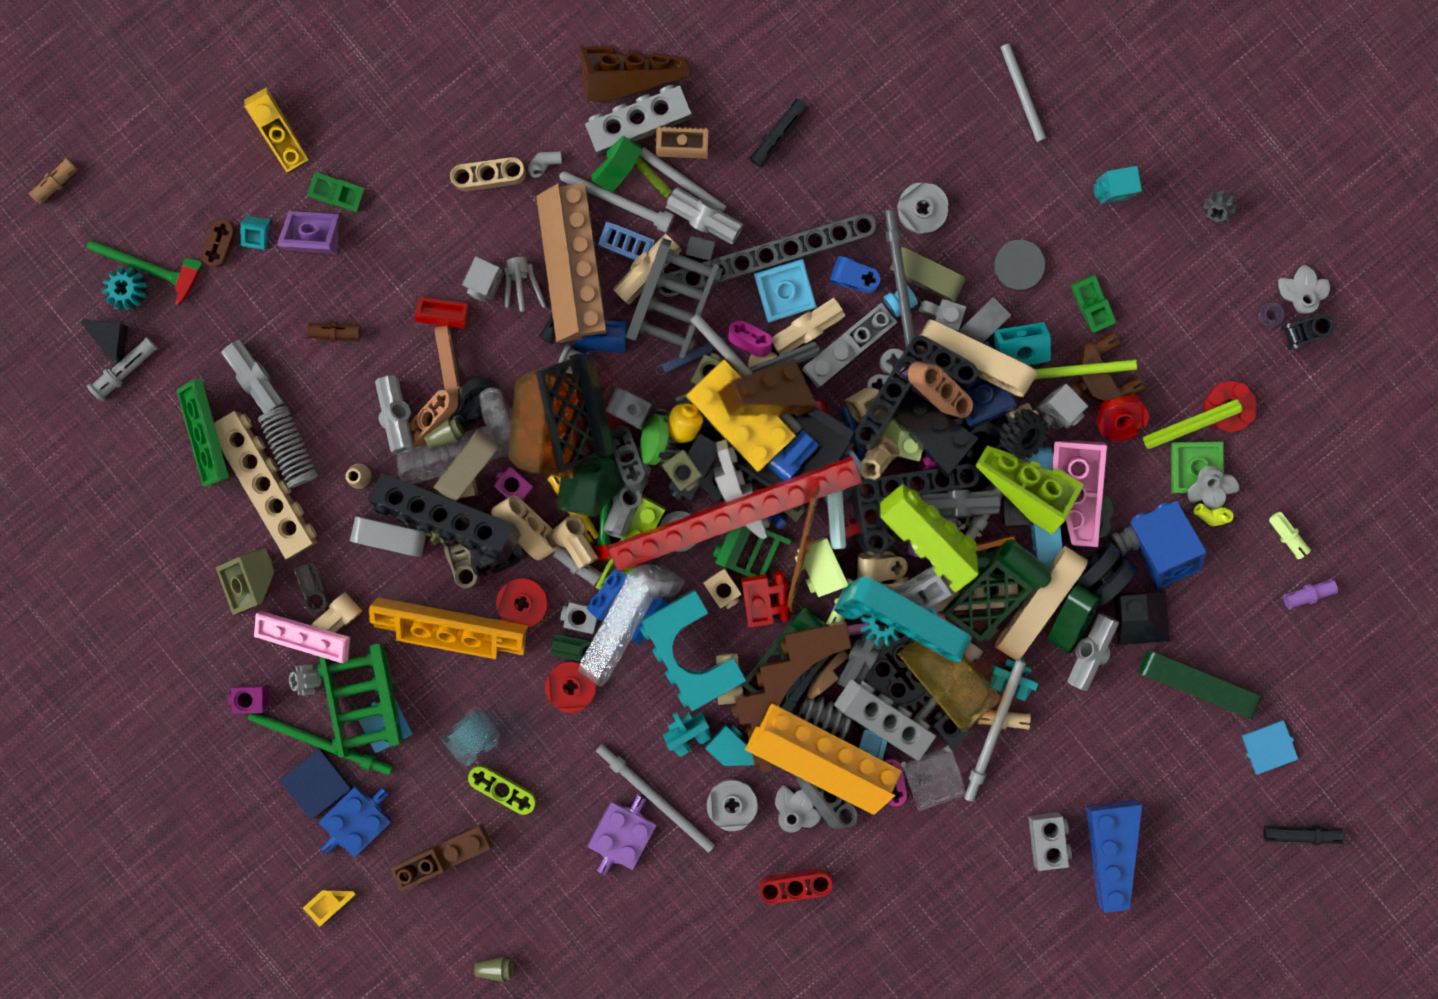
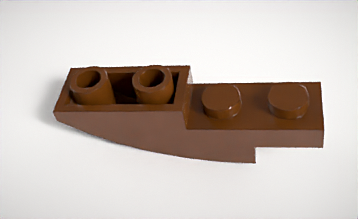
(441, 857)

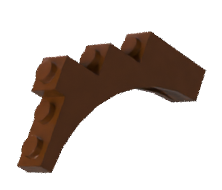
(804, 650)

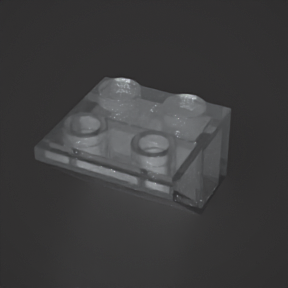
(934, 778)

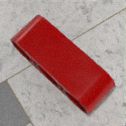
(807, 890)

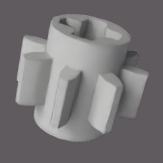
(304, 679)

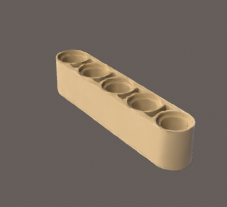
(991, 364)
(1041, 604)

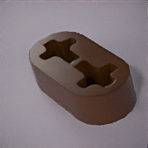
(213, 240)

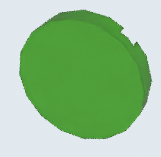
(654, 439)

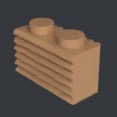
(682, 142)

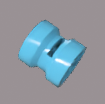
(893, 302)

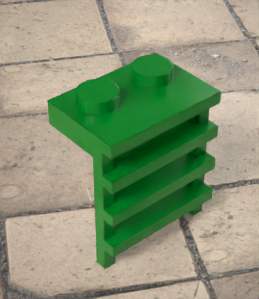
(730, 551)

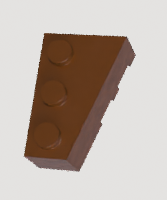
(769, 391)

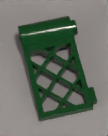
(1015, 563)
(803, 620)

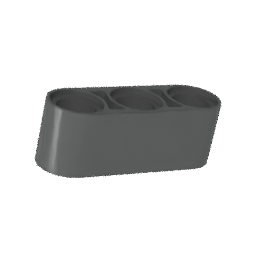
(830, 810)

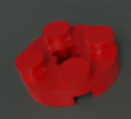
(1234, 391)
(1112, 410)
(514, 590)
(560, 697)

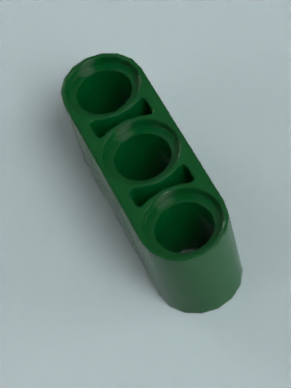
(1074, 618)

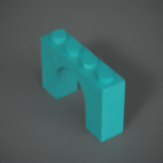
(695, 686)

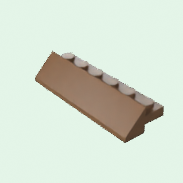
(571, 262)

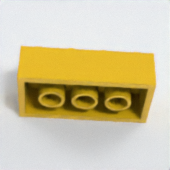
(751, 436)

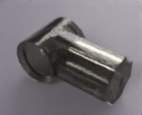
(312, 585)

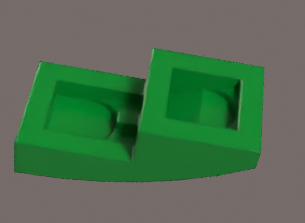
(620, 161)
(335, 192)
(1092, 303)

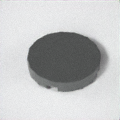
(1019, 265)

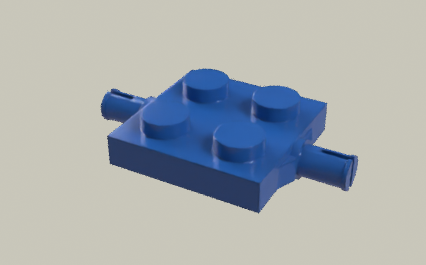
(355, 821)

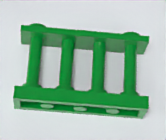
(385, 708)

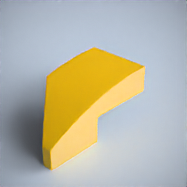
(326, 904)

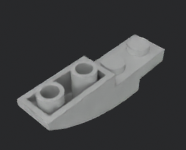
(849, 345)
(732, 484)

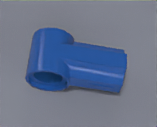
(789, 461)

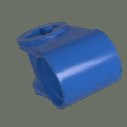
(849, 274)

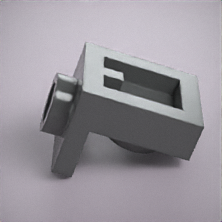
(1012, 514)

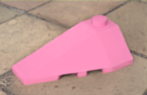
(1086, 464)

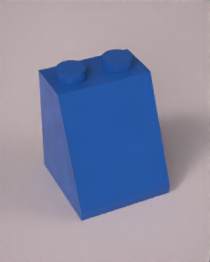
(1168, 544)

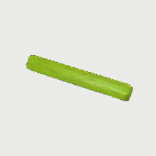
(1192, 424)

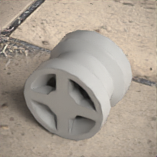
(888, 362)

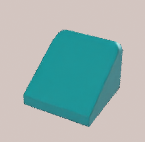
(255, 232)

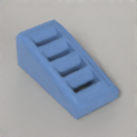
(609, 227)

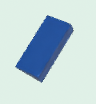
(612, 341)

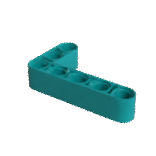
(903, 615)

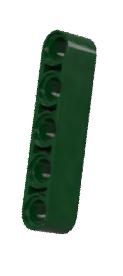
(1199, 684)

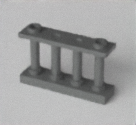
(658, 279)

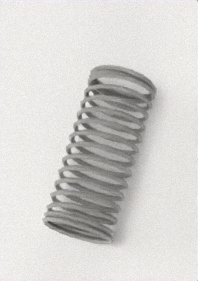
(275, 415)

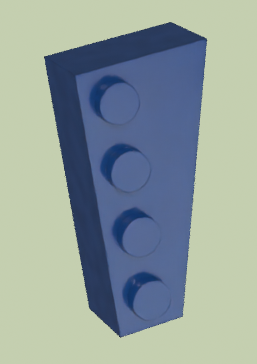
(1113, 846)

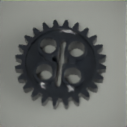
(883, 683)

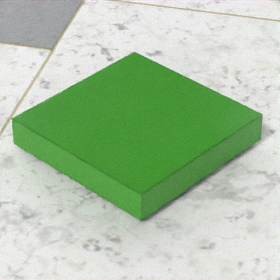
(1189, 459)

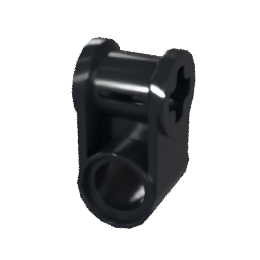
(1304, 331)

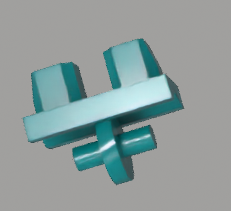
(1001, 676)
(684, 730)

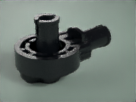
(469, 409)

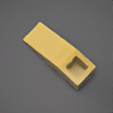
(275, 129)

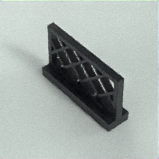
(589, 406)

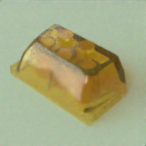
(954, 685)

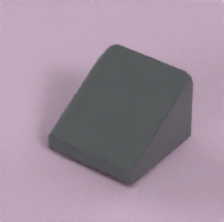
(700, 248)

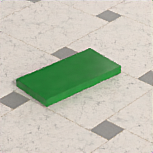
(202, 433)

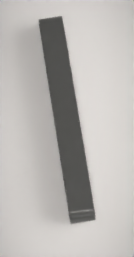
(779, 256)

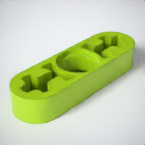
(515, 805)

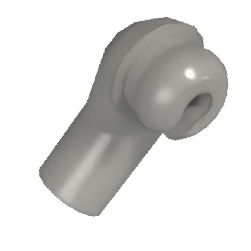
(542, 161)

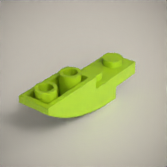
(644, 519)

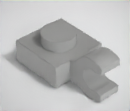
(946, 313)

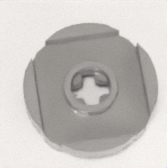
(908, 207)
(743, 813)

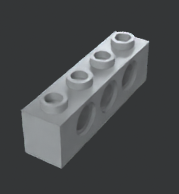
(676, 114)
(853, 704)

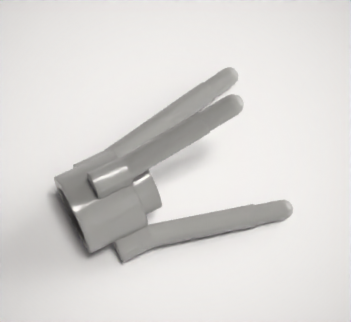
(518, 270)

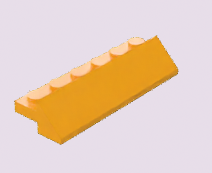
(448, 629)
(823, 760)

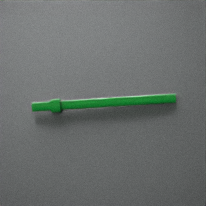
(366, 761)

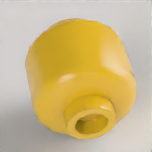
(684, 423)

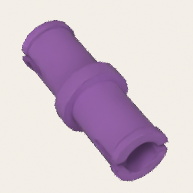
(1310, 594)

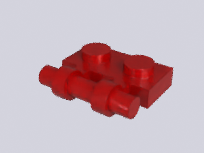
(757, 599)

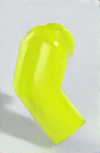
(1215, 516)

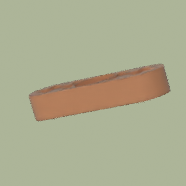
(447, 359)
(441, 406)

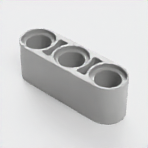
(388, 536)

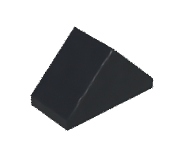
(109, 337)

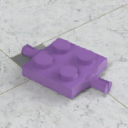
(621, 835)

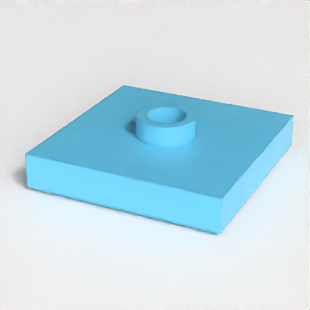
(785, 290)

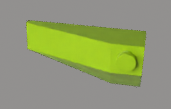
(1037, 492)

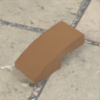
(825, 676)

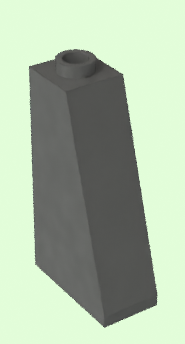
(627, 407)

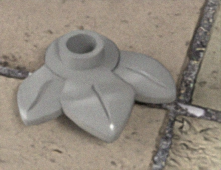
(1304, 286)
(1212, 487)
(798, 806)

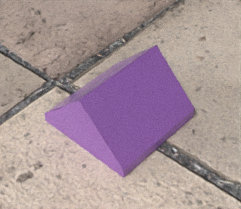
(310, 232)

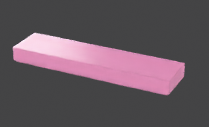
(302, 637)

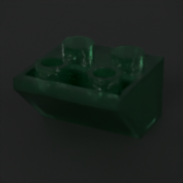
(591, 487)

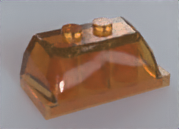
(529, 435)

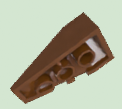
(616, 75)

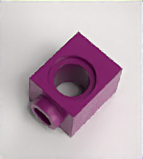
(525, 486)
(259, 695)

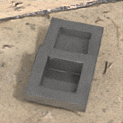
(985, 321)

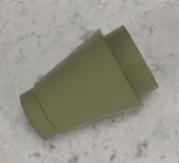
(446, 433)
(495, 969)

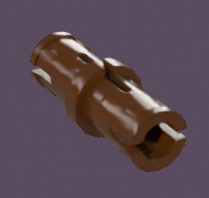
(333, 331)

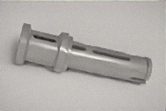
(110, 375)

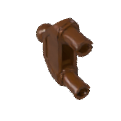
(1101, 385)

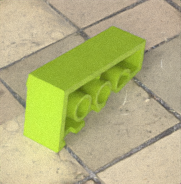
(931, 536)

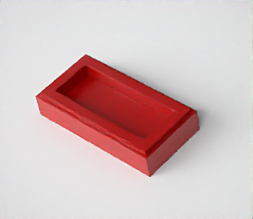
(442, 312)

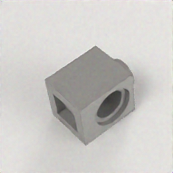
(567, 616)

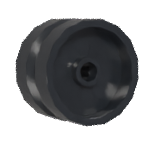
(1105, 574)

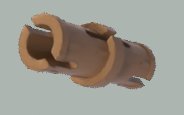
(53, 181)

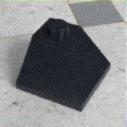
(1141, 617)

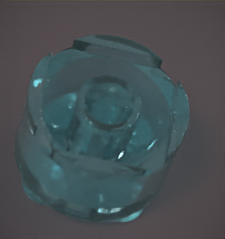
(471, 736)

